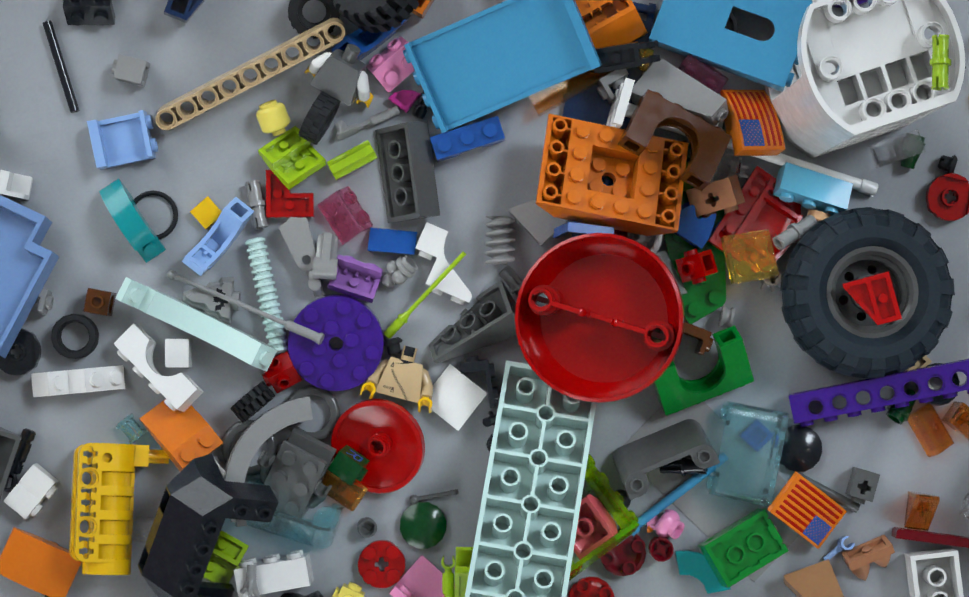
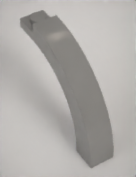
(260, 431)

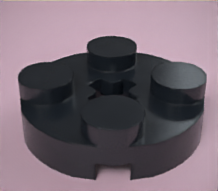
(27, 360)

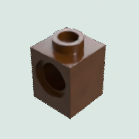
(99, 302)

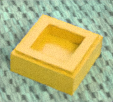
(206, 212)

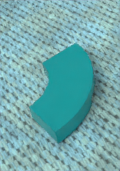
(696, 565)

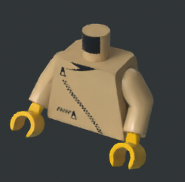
(402, 379)

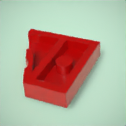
(875, 297)

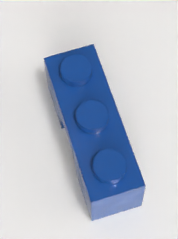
(467, 138)

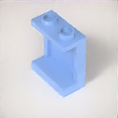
(122, 140)

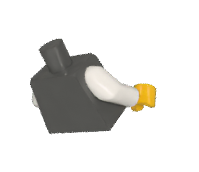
(341, 76)

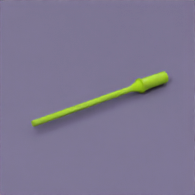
(402, 318)

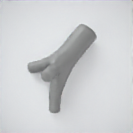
(251, 584)

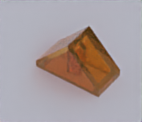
(958, 418)
(920, 510)

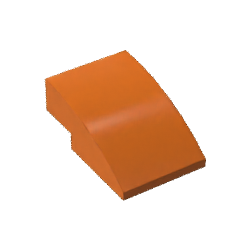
(38, 563)

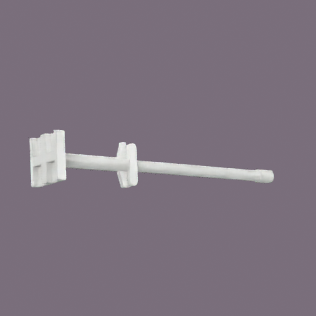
(622, 108)

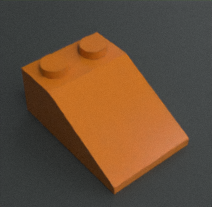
(181, 433)

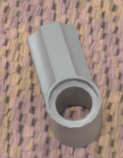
(325, 261)

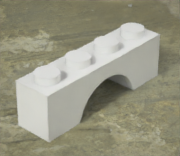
(138, 348)

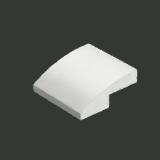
(455, 397)

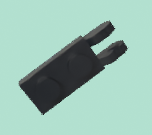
(625, 56)

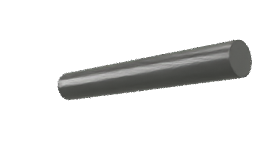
(837, 497)

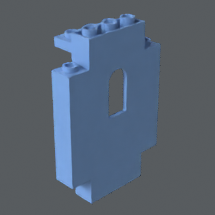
(22, 266)

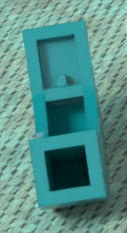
(130, 220)

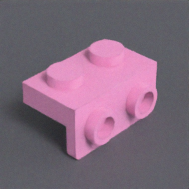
(390, 65)

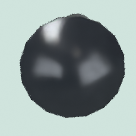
(801, 449)

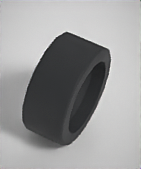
(57, 333)

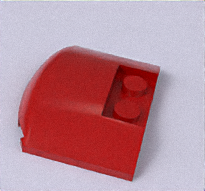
(758, 212)

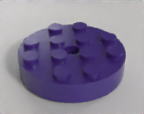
(344, 366)

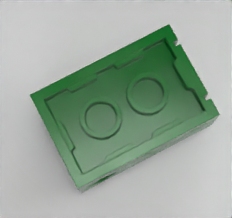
(743, 547)

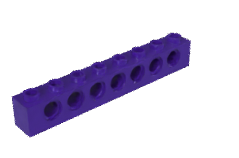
(800, 401)

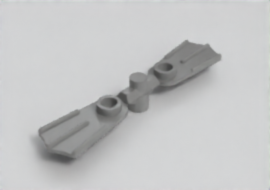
(300, 243)

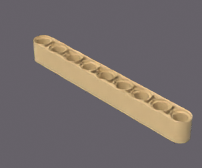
(242, 82)

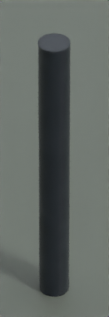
(60, 66)

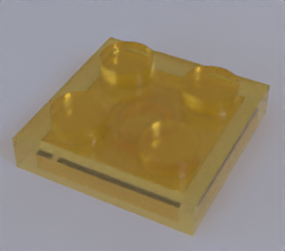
(749, 256)

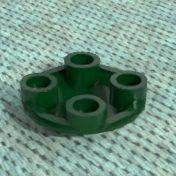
(423, 525)

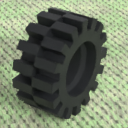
(252, 402)

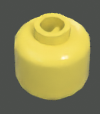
(273, 117)

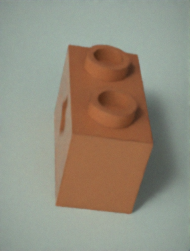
(726, 189)

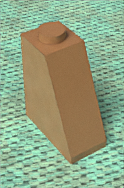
(814, 581)

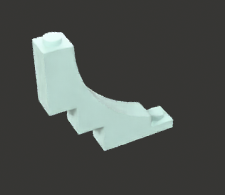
(196, 323)

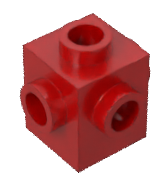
(696, 266)
(281, 373)

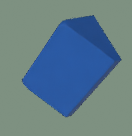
(392, 241)

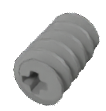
(500, 240)

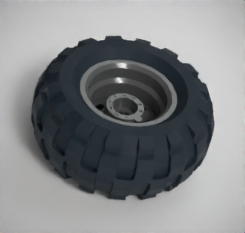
(850, 244)

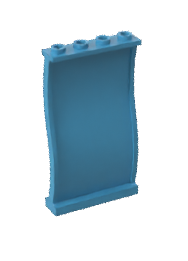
(499, 58)

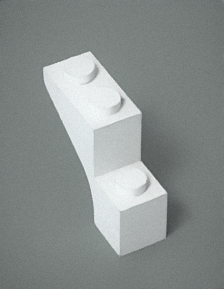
(432, 245)
(78, 381)

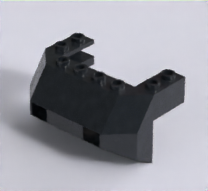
(190, 526)

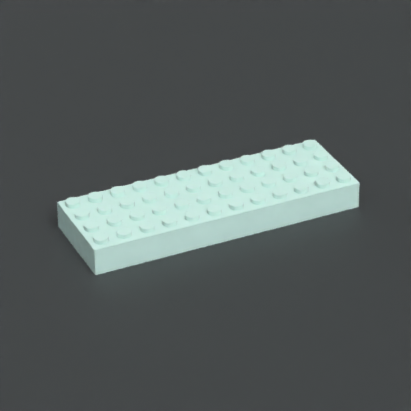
(531, 490)

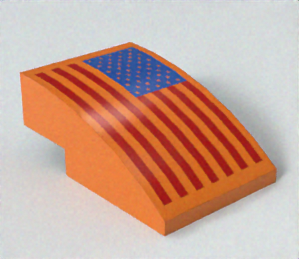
(752, 123)
(806, 510)

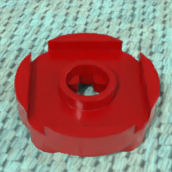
(938, 204)
(372, 574)

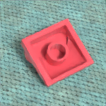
(593, 527)

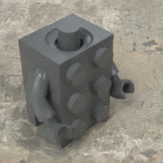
(297, 473)

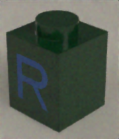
(349, 465)

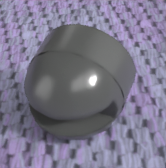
(363, 530)

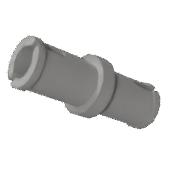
(257, 204)
(794, 232)

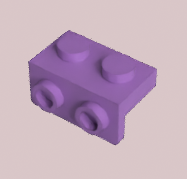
(356, 278)

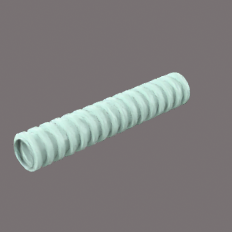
(266, 292)

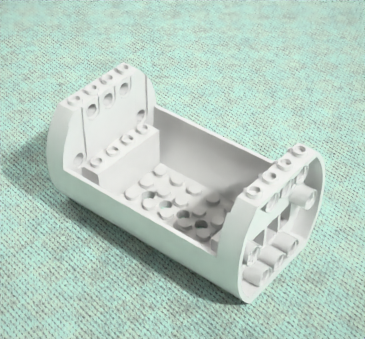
(865, 72)

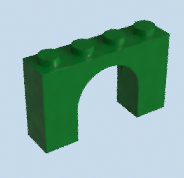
(729, 373)

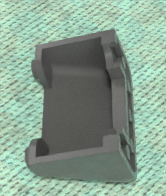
(659, 449)

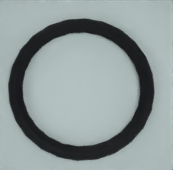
(170, 201)

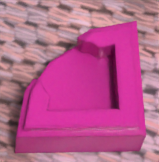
(404, 99)

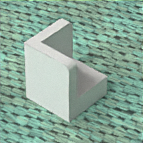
(15, 185)
(178, 352)

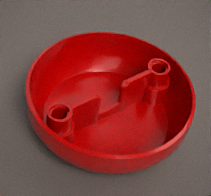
(599, 317)

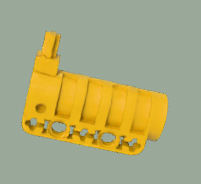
(109, 504)

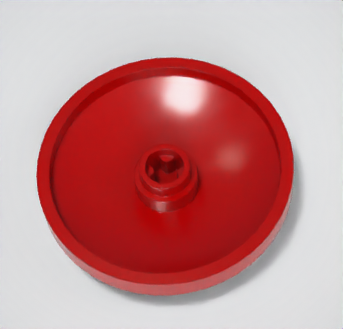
(384, 436)

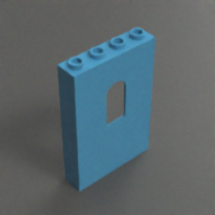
(700, 30)

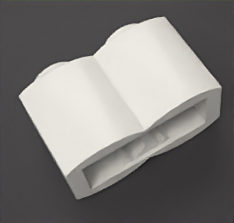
(31, 491)

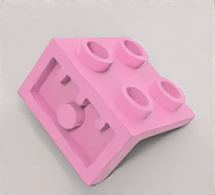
(420, 580)

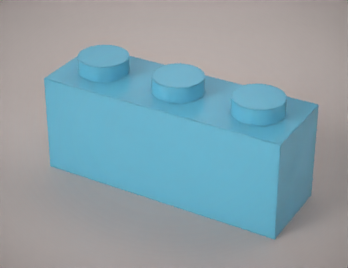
(812, 189)

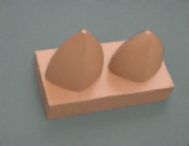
(859, 558)

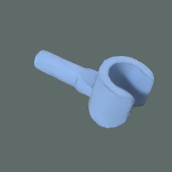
(840, 546)

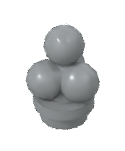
(399, 271)

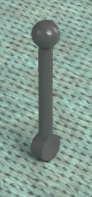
(414, 498)

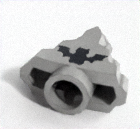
(214, 305)

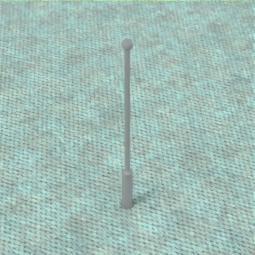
(289, 325)

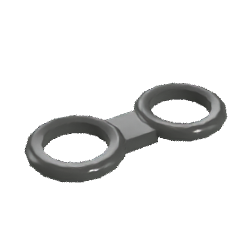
(278, 438)

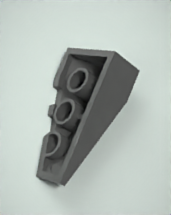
(482, 325)

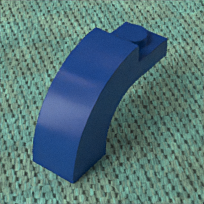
(365, 40)

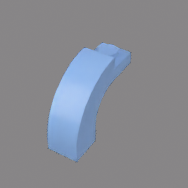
(220, 237)

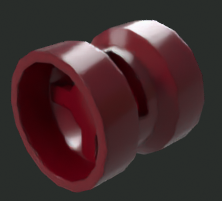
(660, 548)

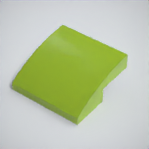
(291, 158)
(225, 558)

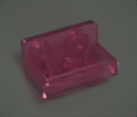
(703, 73)
(345, 214)

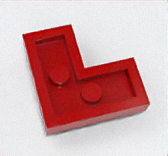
(283, 203)

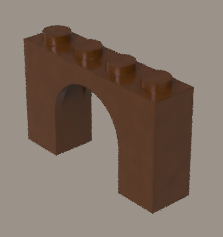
(706, 140)

